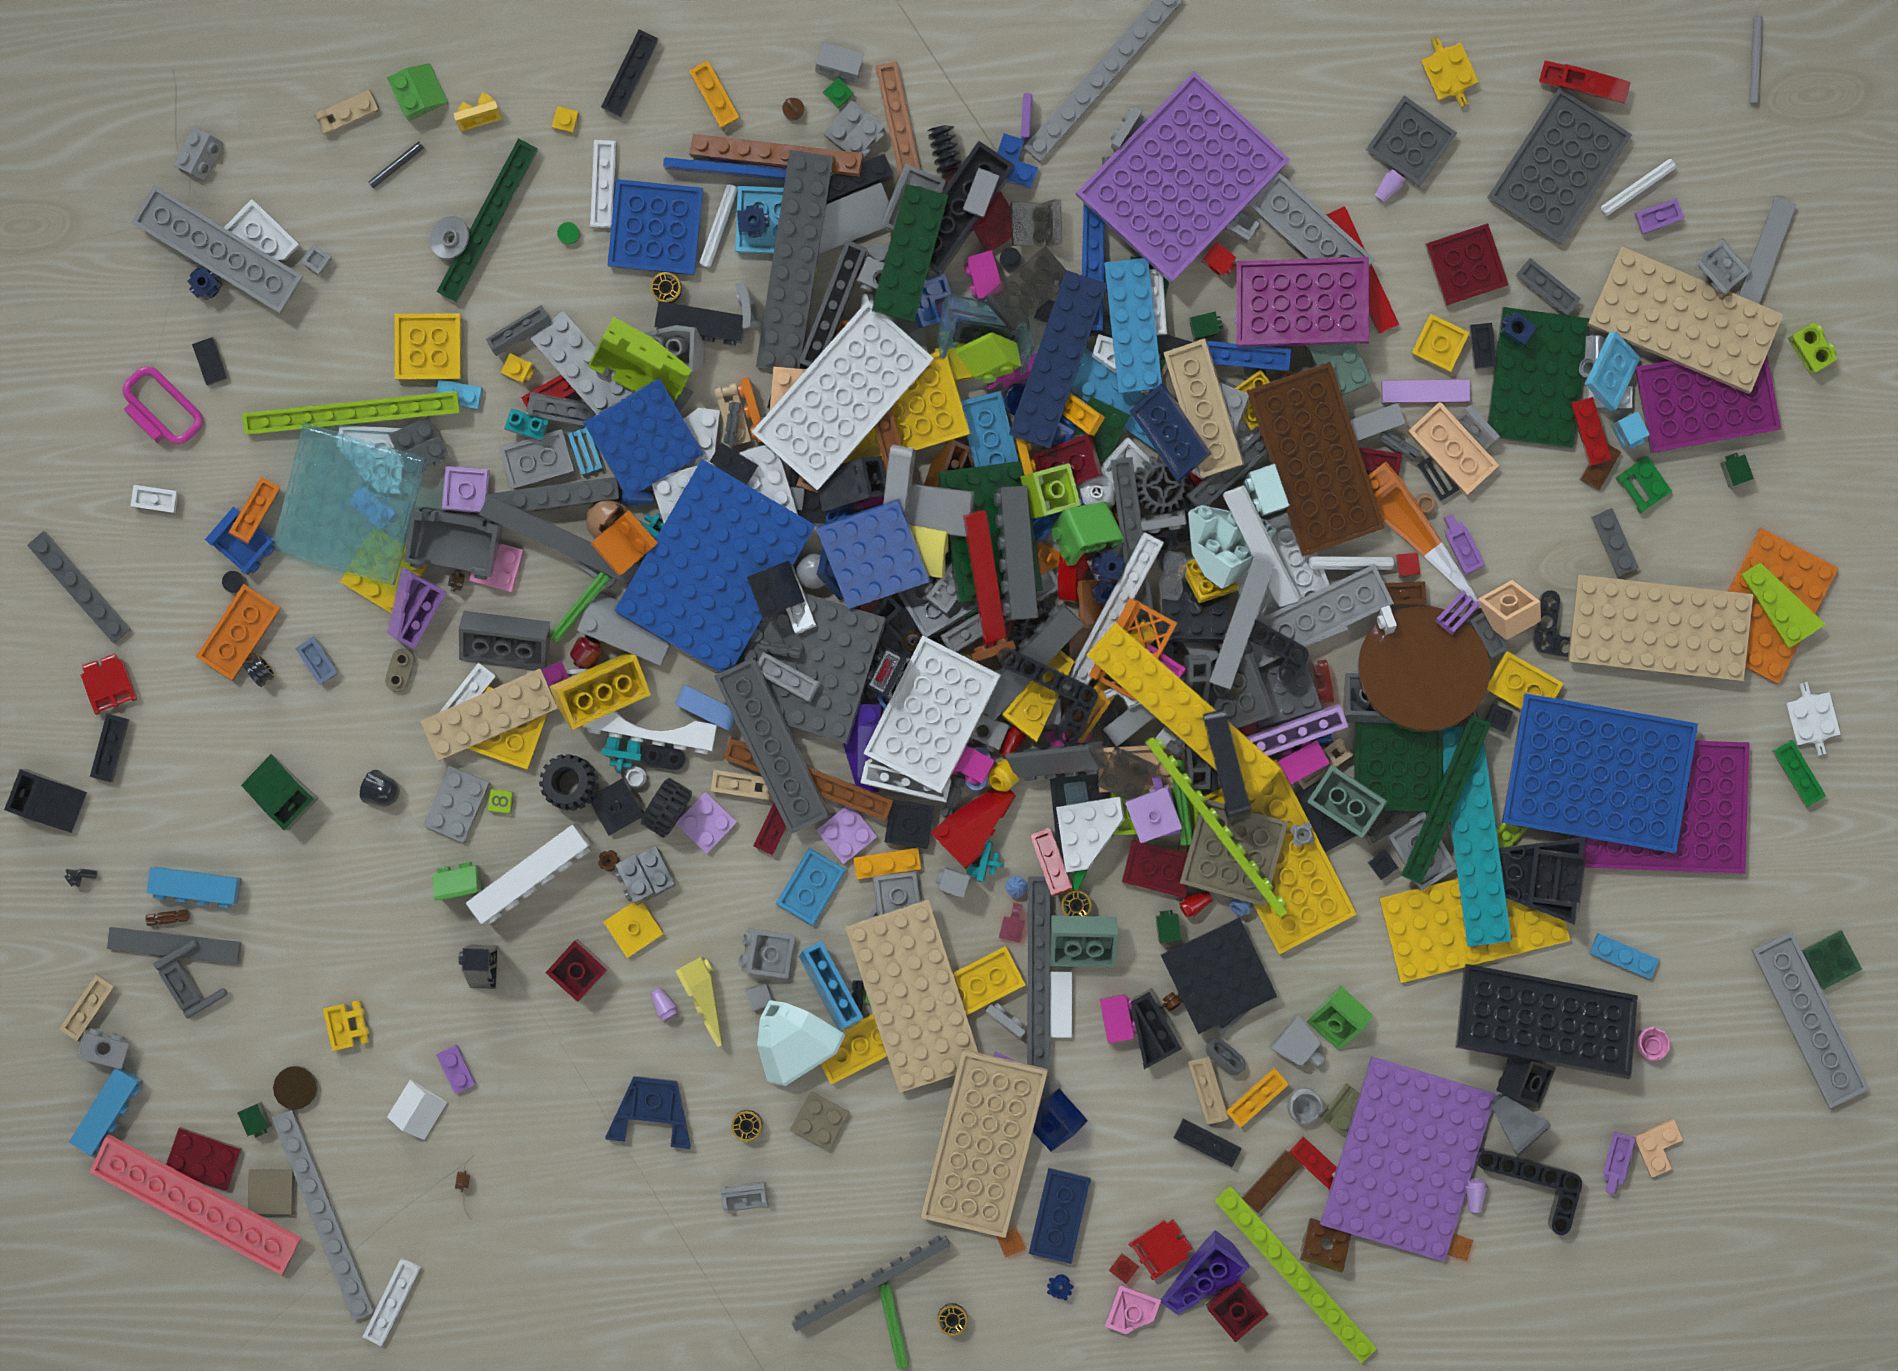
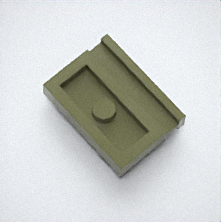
(1341, 1110)

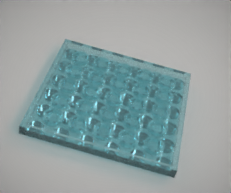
(349, 503)

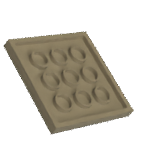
(1214, 868)

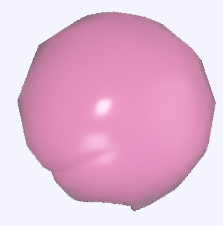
(1653, 1044)

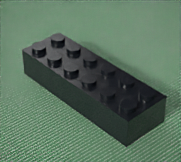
(956, 222)

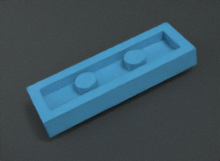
(1623, 956)

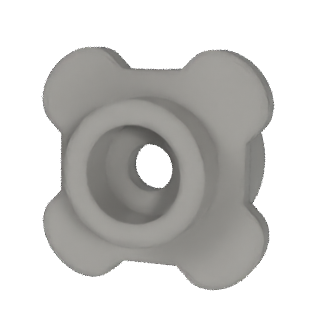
(1307, 838)

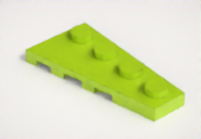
(1784, 610)

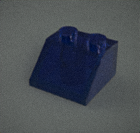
(1057, 1120)

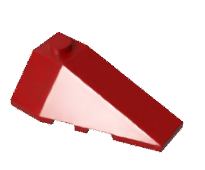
(969, 827)

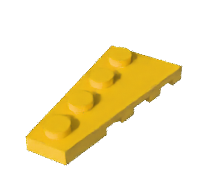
(1036, 702)

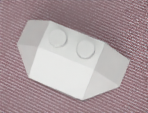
(886, 778)

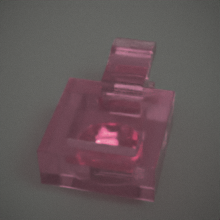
(1012, 926)

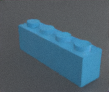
(193, 885)
(830, 987)
(106, 1110)

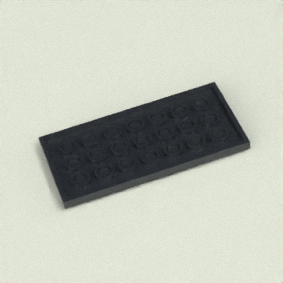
(1547, 1021)

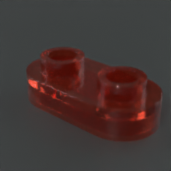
(1322, 672)

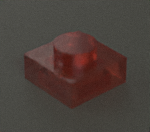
(1123, 1268)

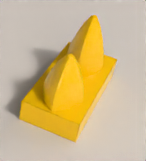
(472, 117)

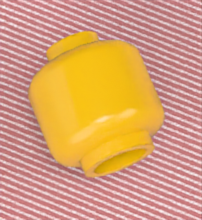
(1002, 777)

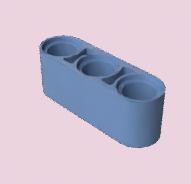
(705, 707)

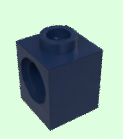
(1527, 328)

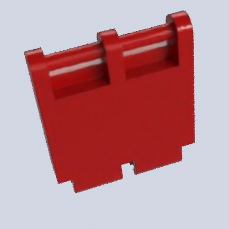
(107, 683)
(1161, 1247)

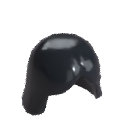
(379, 789)

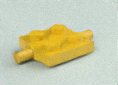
(1449, 71)

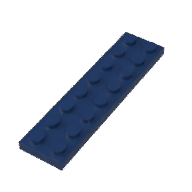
(1058, 359)

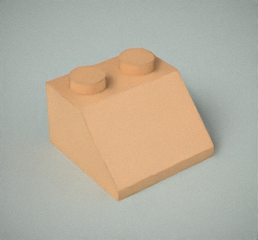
(1510, 609)

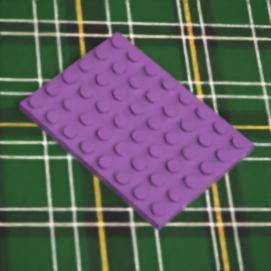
(1182, 177)
(1407, 1158)

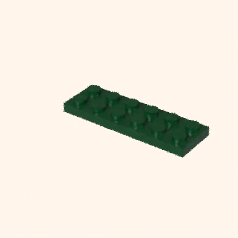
(909, 253)

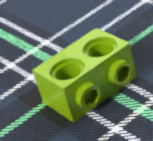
(1807, 351)

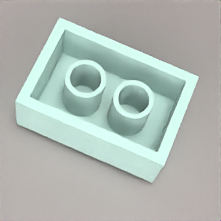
(1266, 490)

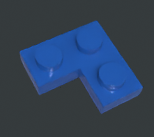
(1010, 149)
(934, 289)

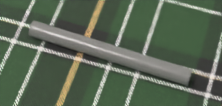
(1755, 62)

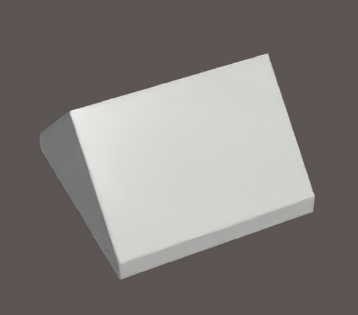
(416, 1110)

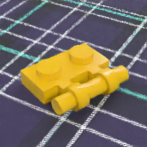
(339, 1026)

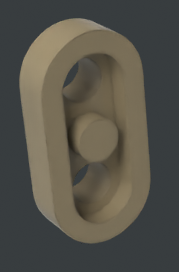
(403, 670)

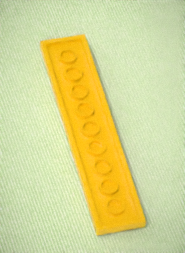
(1175, 703)
(977, 985)

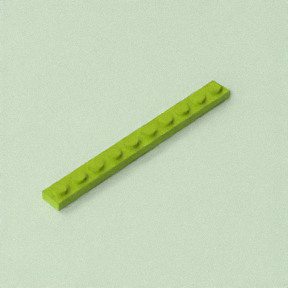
(351, 412)
(1222, 833)
(1295, 1274)

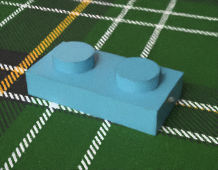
(468, 395)

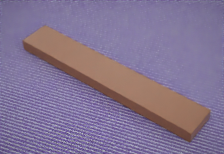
(897, 115)

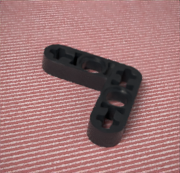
(1553, 639)

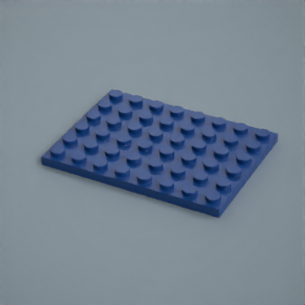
(695, 578)
(1599, 773)

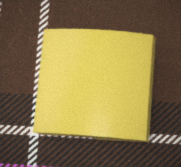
(932, 547)

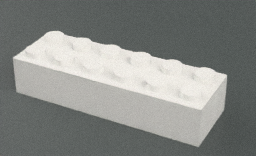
(529, 873)

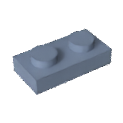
(317, 660)

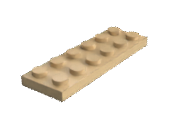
(1204, 405)
(489, 714)

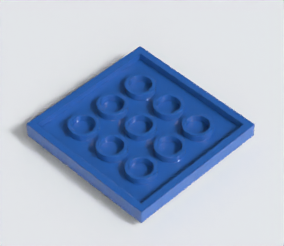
(655, 227)
(643, 438)
(873, 554)

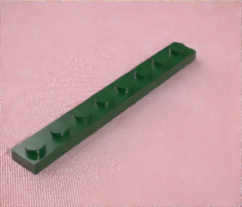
(488, 219)
(1446, 799)

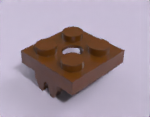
(1315, 1254)

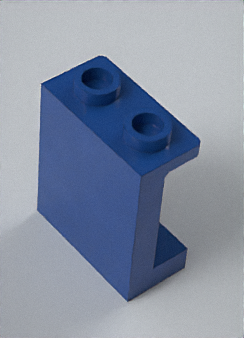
(241, 554)

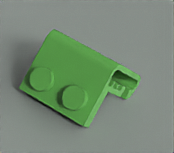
(1085, 530)

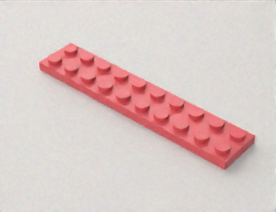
(195, 1204)

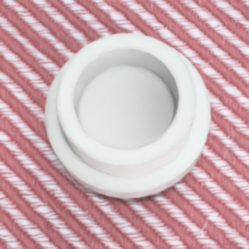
(635, 776)

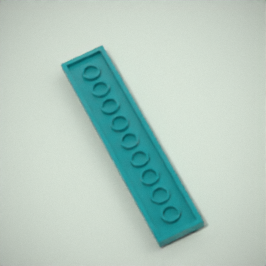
(1477, 852)

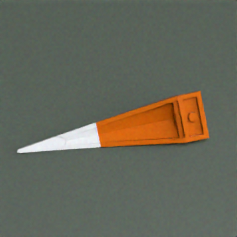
(1406, 518)

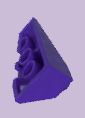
(863, 729)
(1210, 1269)

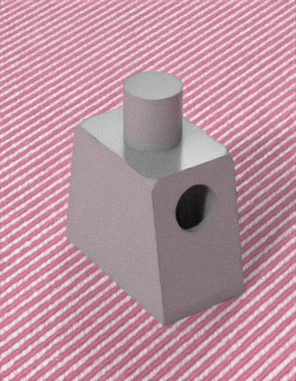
(1298, 1043)

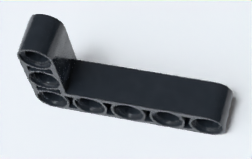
(1056, 684)
(1227, 766)
(1538, 1177)

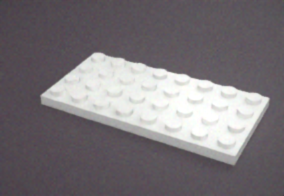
(842, 395)

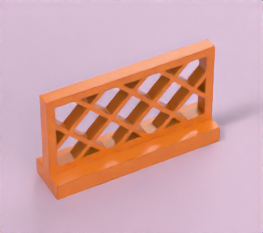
(1126, 621)

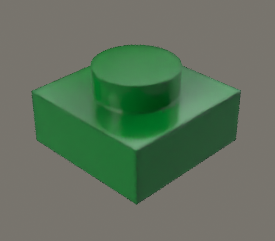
(838, 93)

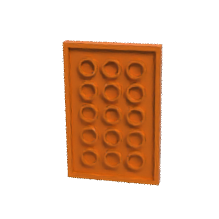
(1802, 574)

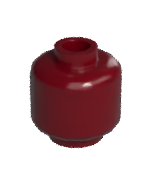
(586, 652)

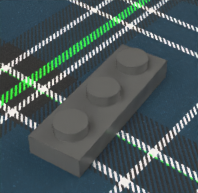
(1548, 287)
(518, 330)
(558, 409)
(1614, 542)

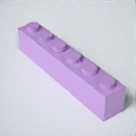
(1300, 730)

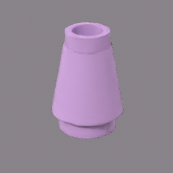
(1390, 184)
(663, 1005)
(1476, 1194)

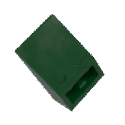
(279, 792)

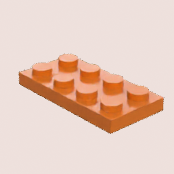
(238, 632)

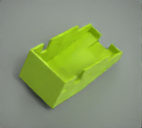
(639, 358)

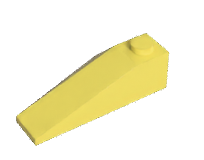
(699, 983)

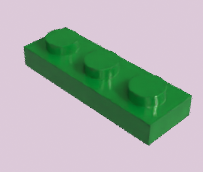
(1799, 773)

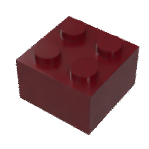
(577, 970)
(1236, 1310)

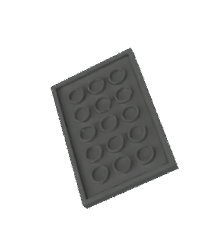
(1559, 166)

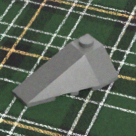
(683, 343)
(613, 628)

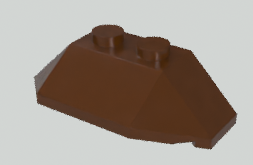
(951, 457)

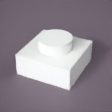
(1386, 620)

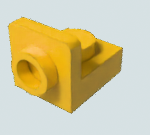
(518, 369)

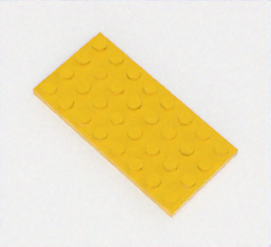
(1301, 873)
(1430, 933)

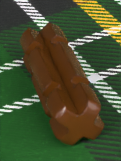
(167, 917)

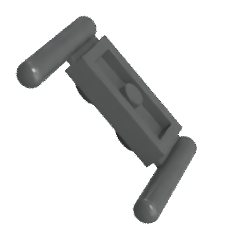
(181, 985)

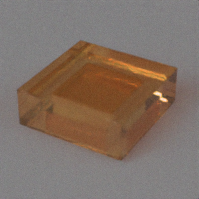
(1012, 1243)
(1460, 1247)

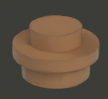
(1426, 503)

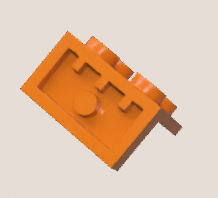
(624, 543)

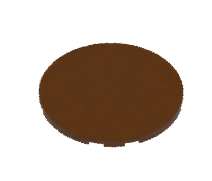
(1423, 672)

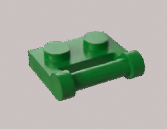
(1649, 480)

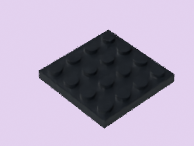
(1218, 975)

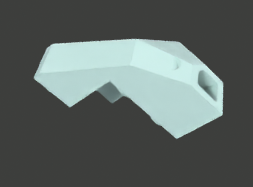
(1220, 544)
(793, 1042)

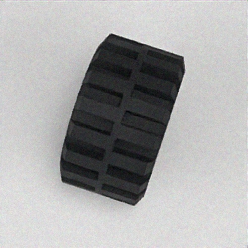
(552, 777)
(666, 807)

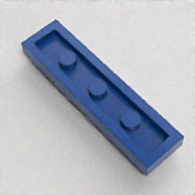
(1250, 357)

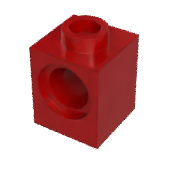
(1219, 260)

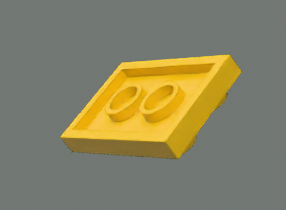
(1516, 677)

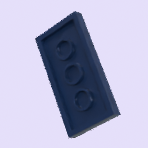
(1170, 432)
(1059, 1215)

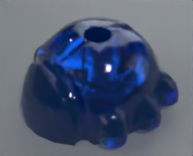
(1102, 597)
(1054, 1290)

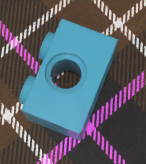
(1630, 430)

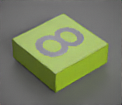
(500, 801)

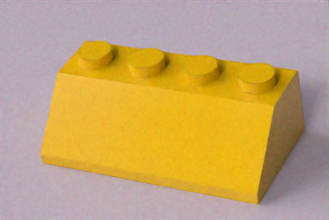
(600, 690)

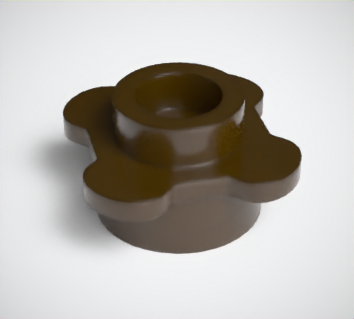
(456, 581)

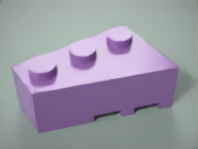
(413, 607)

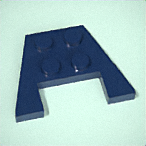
(654, 1102)

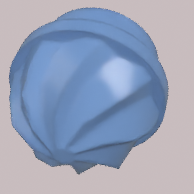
(1016, 886)
(1240, 907)

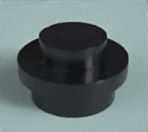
(1010, 258)

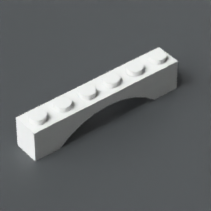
(696, 734)

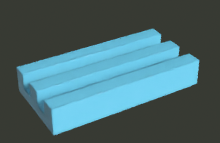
(579, 433)

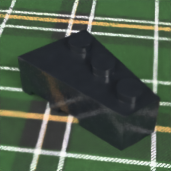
(479, 965)
(1154, 1029)

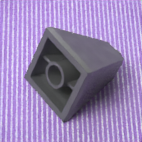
(1518, 1123)

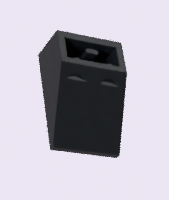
(854, 486)
(45, 800)

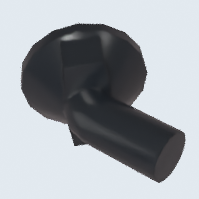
(74, 876)

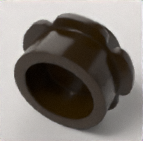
(906, 640)

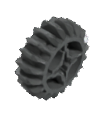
(1160, 492)

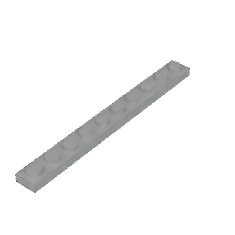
(1100, 77)
(323, 1215)

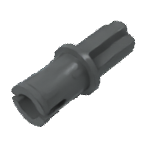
(1399, 445)

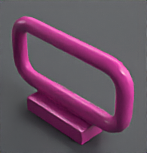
(147, 420)

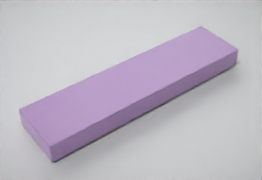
(1425, 391)

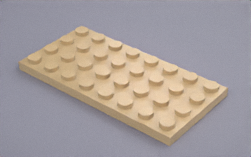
(1685, 320)
(1660, 628)
(912, 994)
(983, 1143)

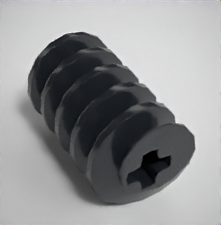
(944, 148)

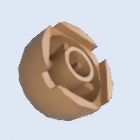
(603, 515)

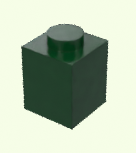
(1205, 325)
(1736, 469)
(1167, 926)
(254, 1120)

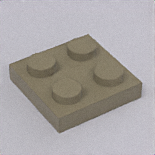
(819, 1120)

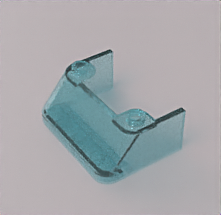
(971, 309)

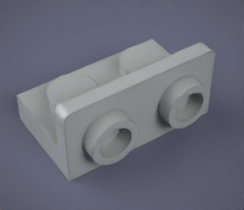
(942, 591)

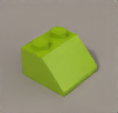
(990, 357)
(1051, 490)

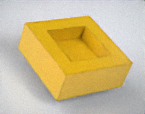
(565, 119)

